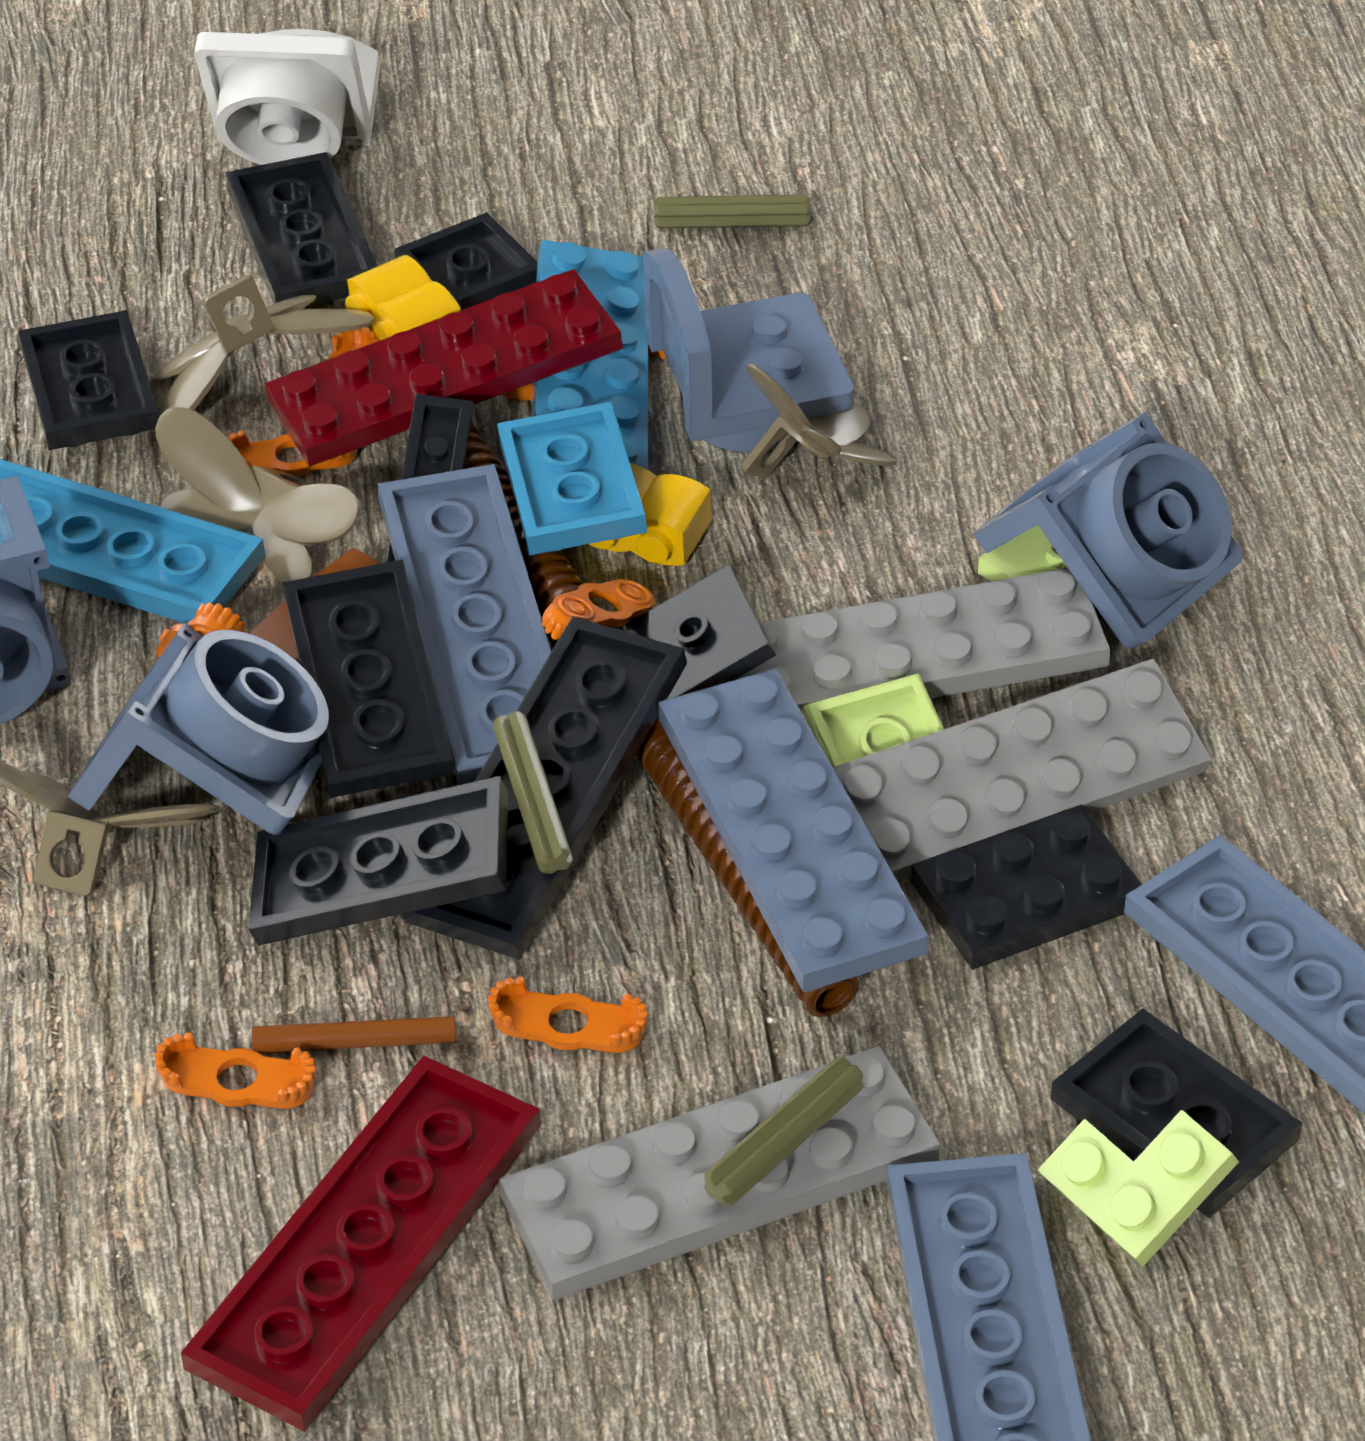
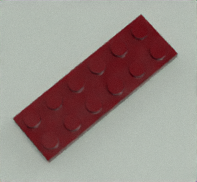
(459, 356)
(361, 1243)

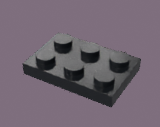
(88, 380)
(1025, 886)
(1148, 1075)

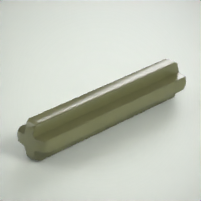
(732, 211)
(532, 792)
(783, 1131)

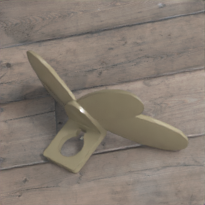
(204, 360)
(824, 435)
(233, 495)
(69, 815)

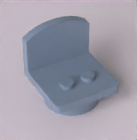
(715, 345)
(1132, 525)
(28, 644)
(226, 718)

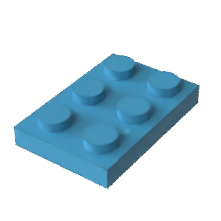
(571, 478)

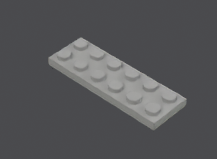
(949, 636)
(1024, 764)
(646, 1194)

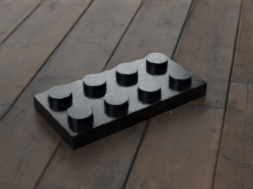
(300, 227)
(370, 661)
(380, 861)

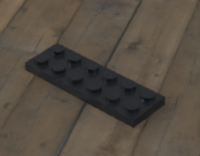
(587, 725)

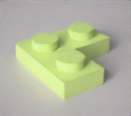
(1143, 1199)

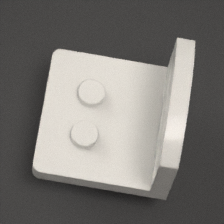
(288, 91)

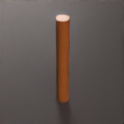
(354, 1034)

